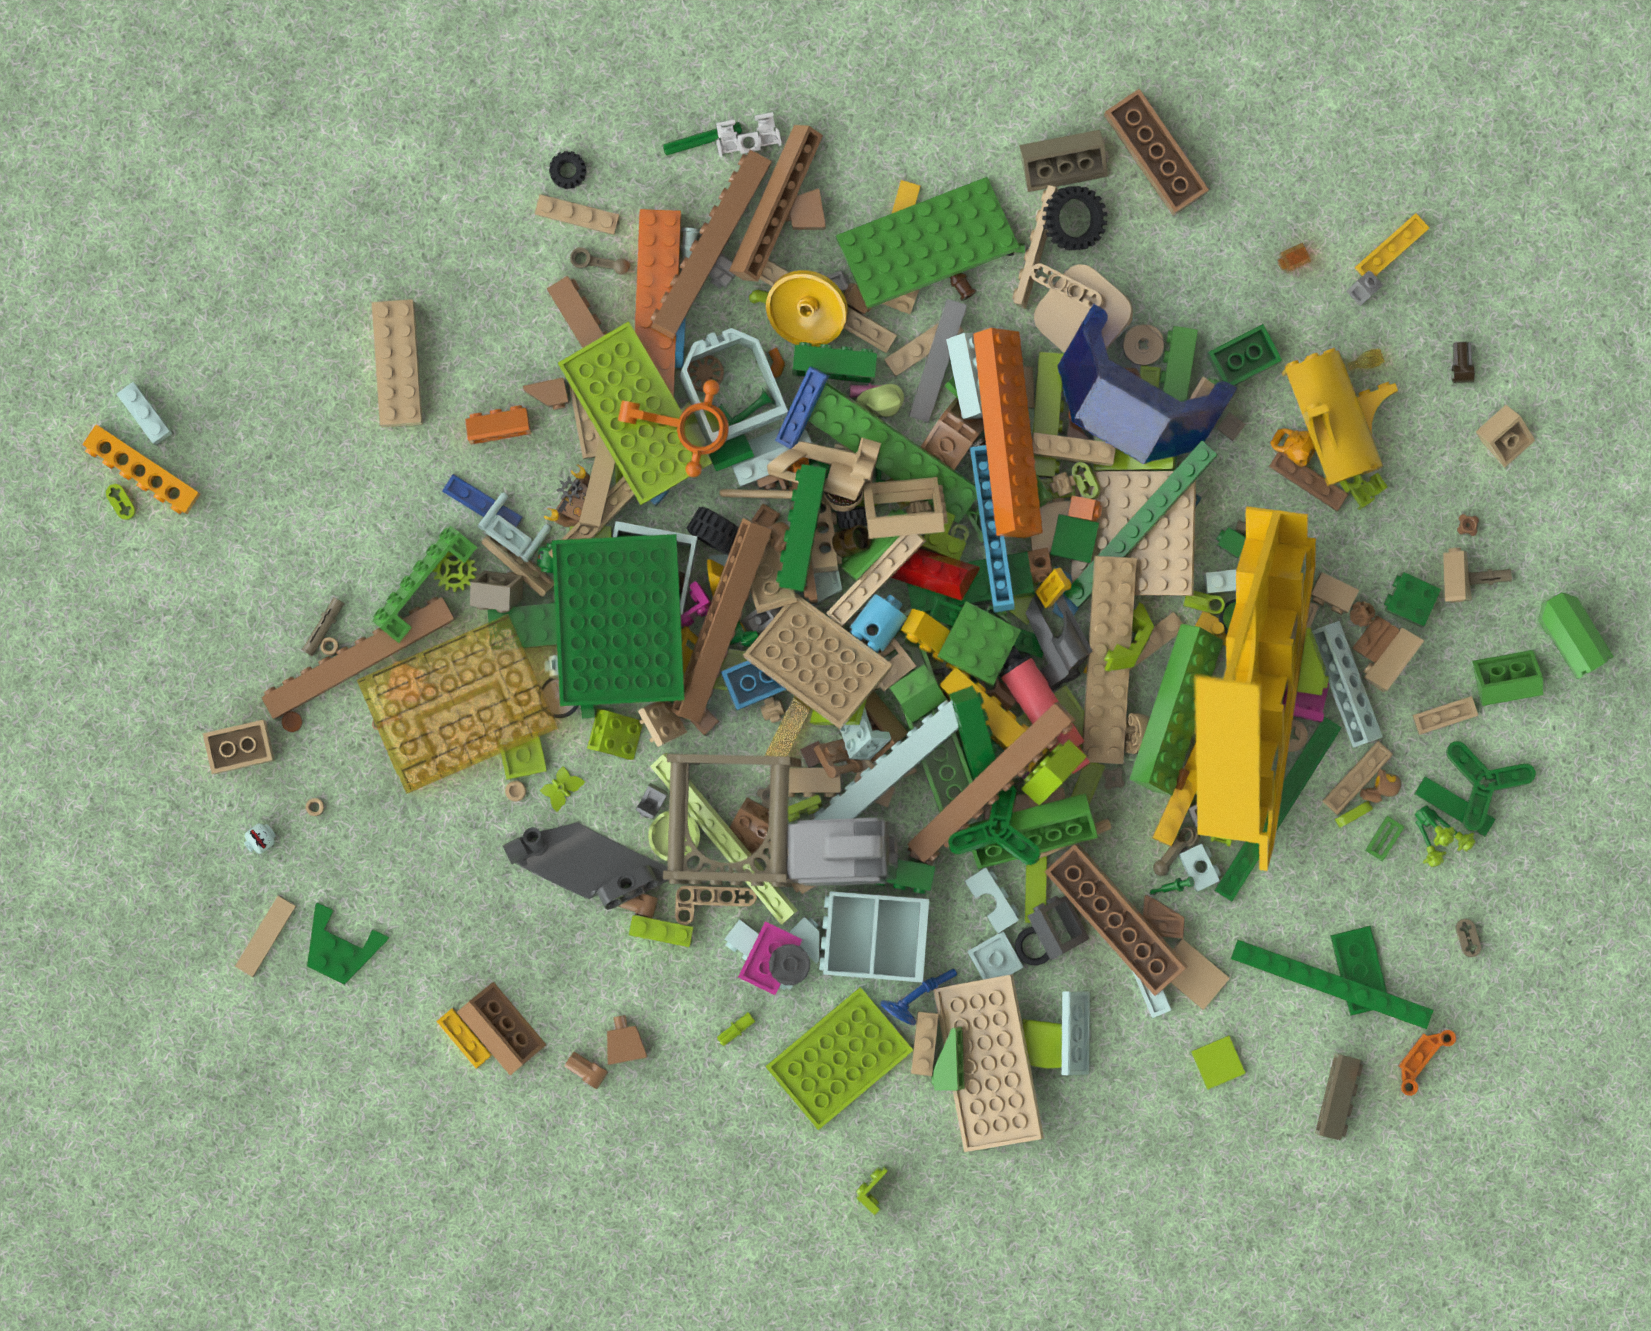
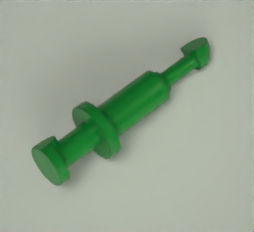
(1177, 885)

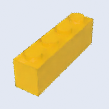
(927, 632)

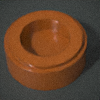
(292, 721)

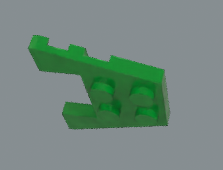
(334, 955)

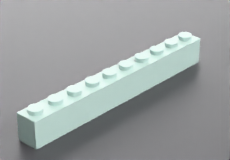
(892, 767)

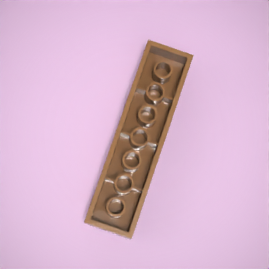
(1116, 919)

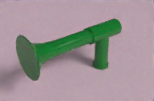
(762, 400)

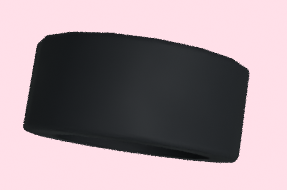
(1020, 953)

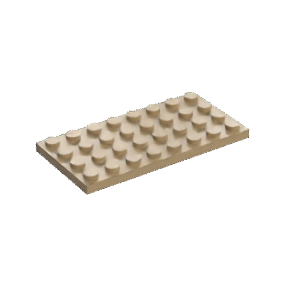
(999, 1089)

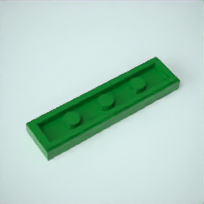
(1448, 802)

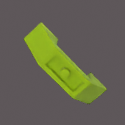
(1126, 658)

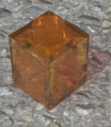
(1293, 258)

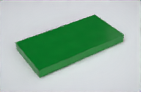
(1358, 961)

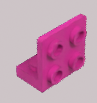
(702, 607)
(1308, 705)

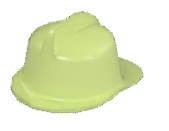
(882, 400)

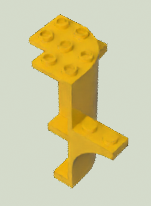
(1335, 416)

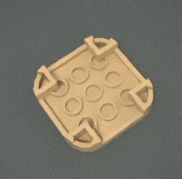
(1061, 317)

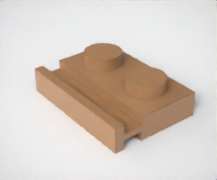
(1376, 639)

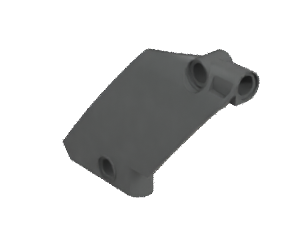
(586, 863)

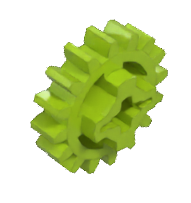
(448, 577)

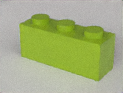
(661, 931)

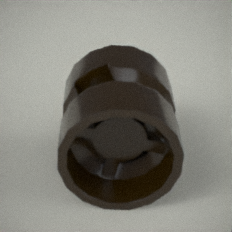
(851, 541)

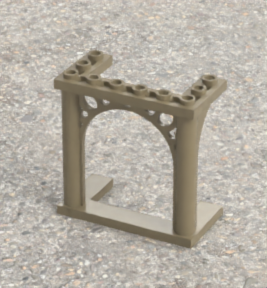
(776, 868)

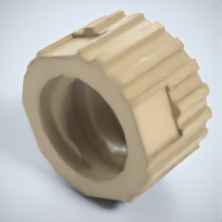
(329, 639)
(321, 809)

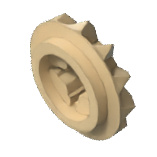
(1302, 735)

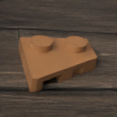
(1163, 919)

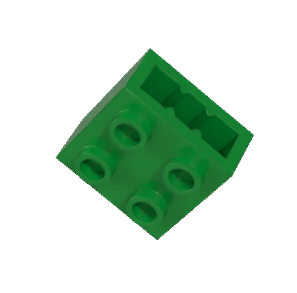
(1411, 599)

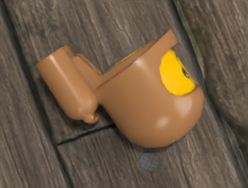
(1384, 785)

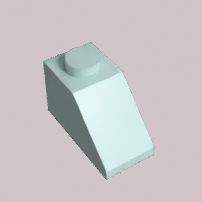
(807, 931)

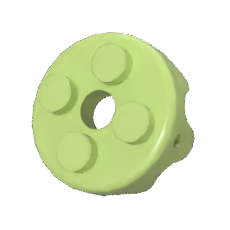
(659, 835)

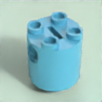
(882, 615)

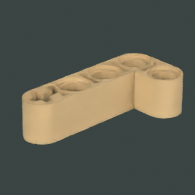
(715, 900)

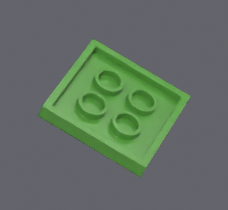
(979, 643)

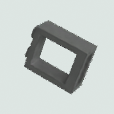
(1046, 931)

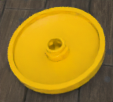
(806, 308)

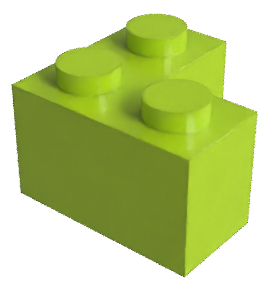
(943, 543)

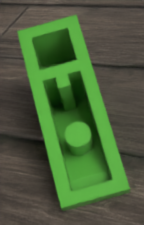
(949, 1069)

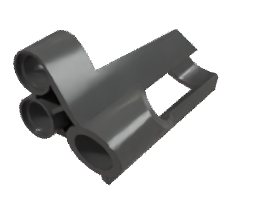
(1061, 652)

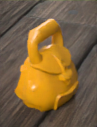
(1297, 446)

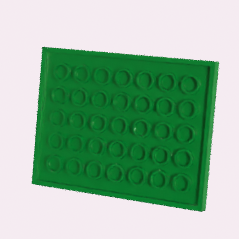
(618, 620)

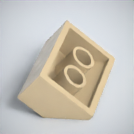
(1393, 660)

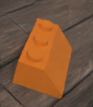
(497, 425)

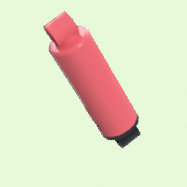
(1034, 694)

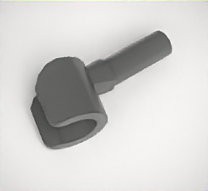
(945, 672)

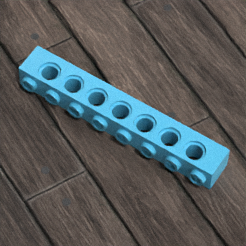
(994, 545)

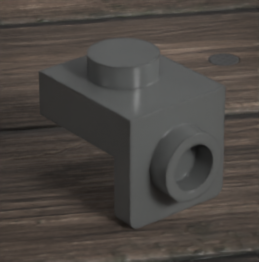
(651, 801)

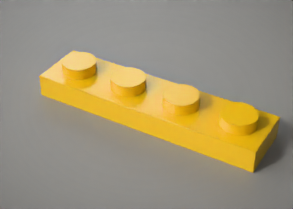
(1393, 246)

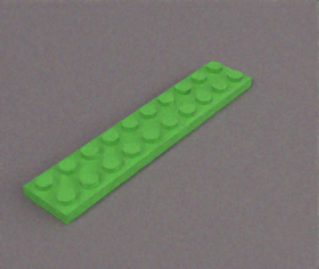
(897, 455)

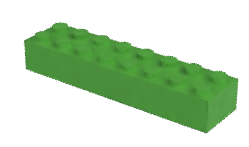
(1175, 710)

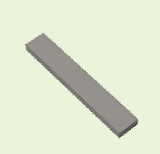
(937, 361)

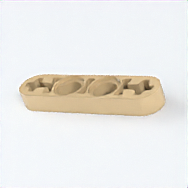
(1067, 285)

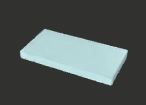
(1075, 1032)

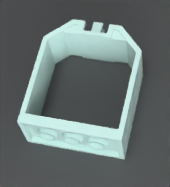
(715, 344)
(682, 539)

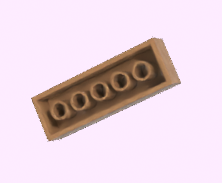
(1156, 152)

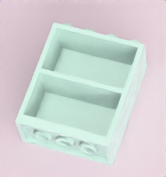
(874, 936)

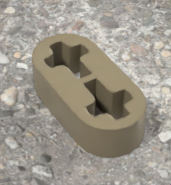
(1472, 936)

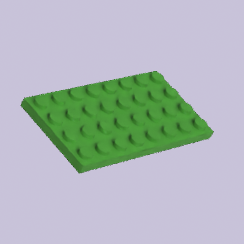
(927, 242)

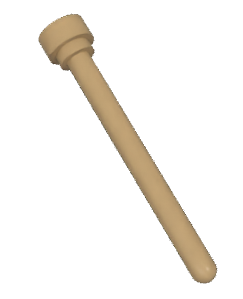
(740, 493)

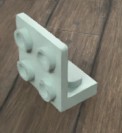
(862, 741)

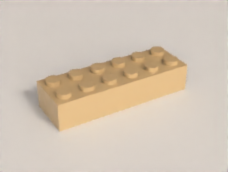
(397, 363)

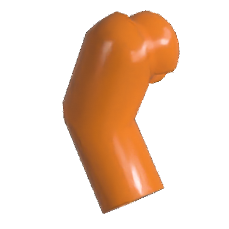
(778, 362)

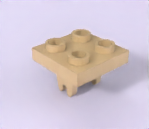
(662, 722)

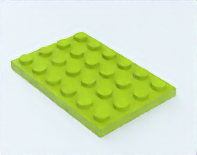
(839, 1058)

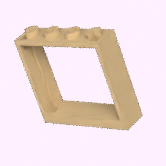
(904, 491)

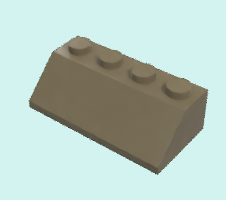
(1064, 160)
(1338, 1096)

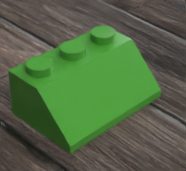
(1508, 677)

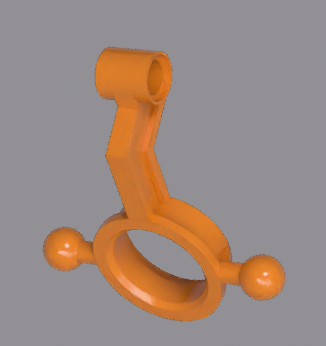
(630, 413)

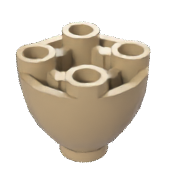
(1134, 732)

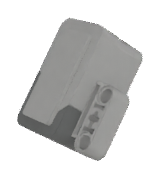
(842, 852)

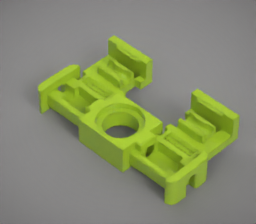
(1363, 492)

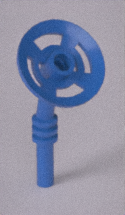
(901, 1008)

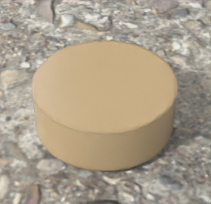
(515, 791)

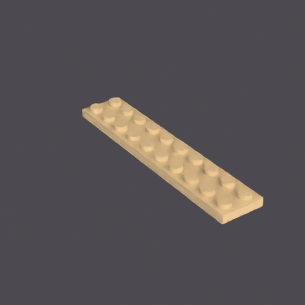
(1108, 691)

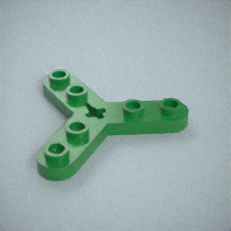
(1474, 772)
(985, 835)

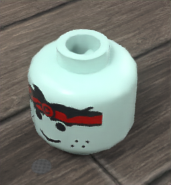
(259, 838)

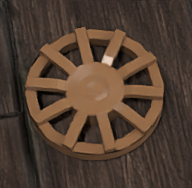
(705, 371)

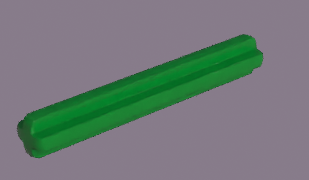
(696, 140)

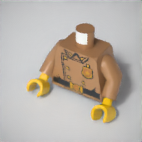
(569, 513)

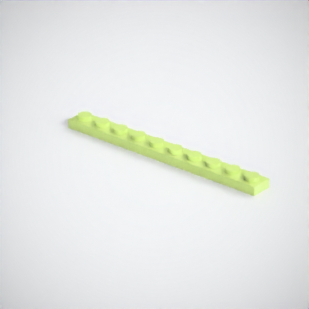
(727, 843)

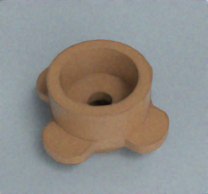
(1467, 519)

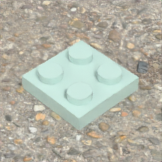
(995, 957)

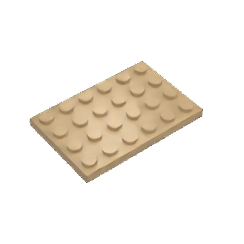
(818, 661)

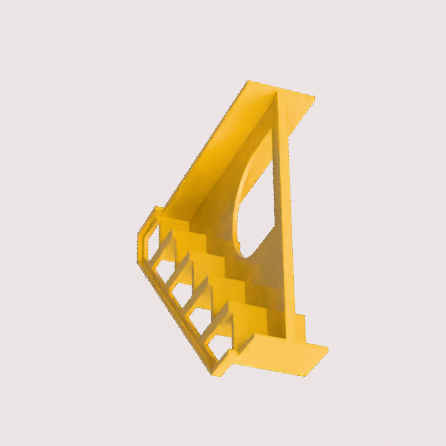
(1243, 714)

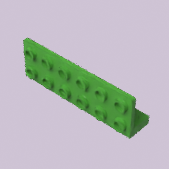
(386, 617)

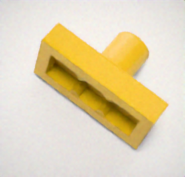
(1053, 587)
(1212, 625)

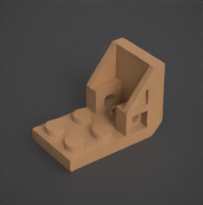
(952, 436)

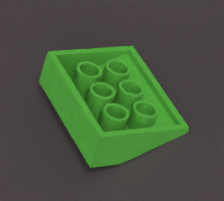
(860, 562)

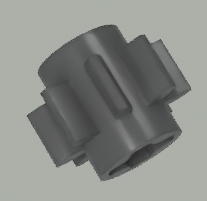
(574, 492)

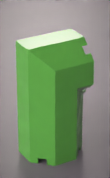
(1573, 634)

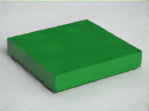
(731, 453)
(1074, 538)

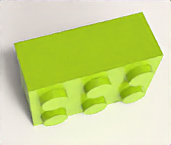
(1052, 771)

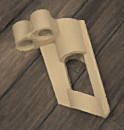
(847, 471)

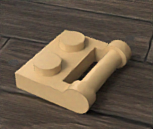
(901, 665)

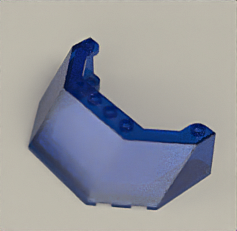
(1127, 408)

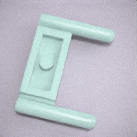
(509, 535)

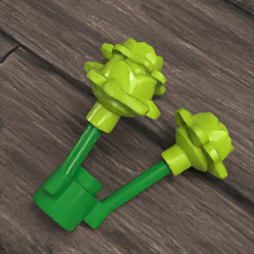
(1444, 836)

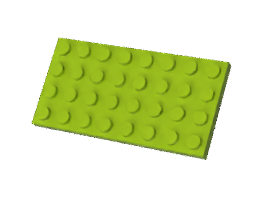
(620, 370)

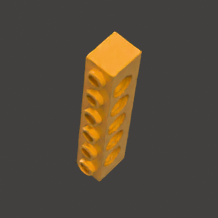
(99, 437)

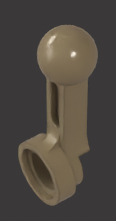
(620, 266)
(1162, 866)

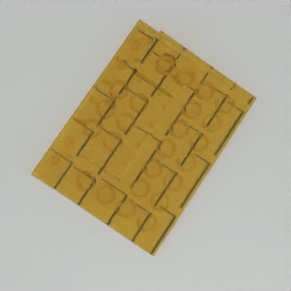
(457, 704)

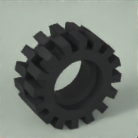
(567, 157)
(852, 518)

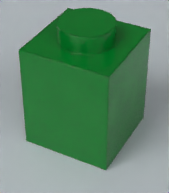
(1231, 542)

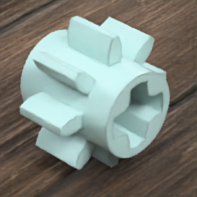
(552, 667)

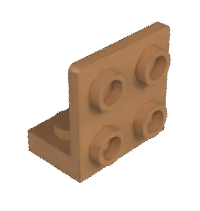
(751, 825)

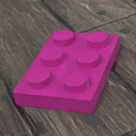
(756, 967)

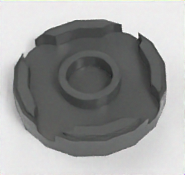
(789, 964)

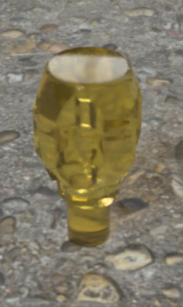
(1368, 360)

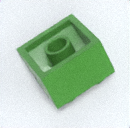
(918, 693)

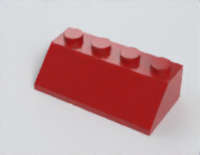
(937, 573)

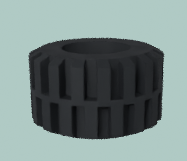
(713, 530)

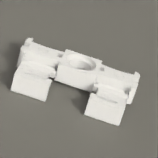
(730, 143)

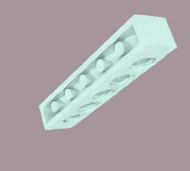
(1346, 685)

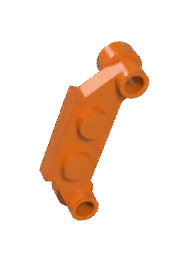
(1419, 1056)

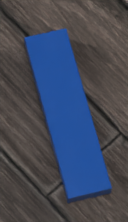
(802, 407)
(477, 500)

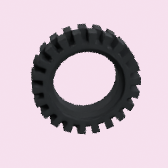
(1096, 218)

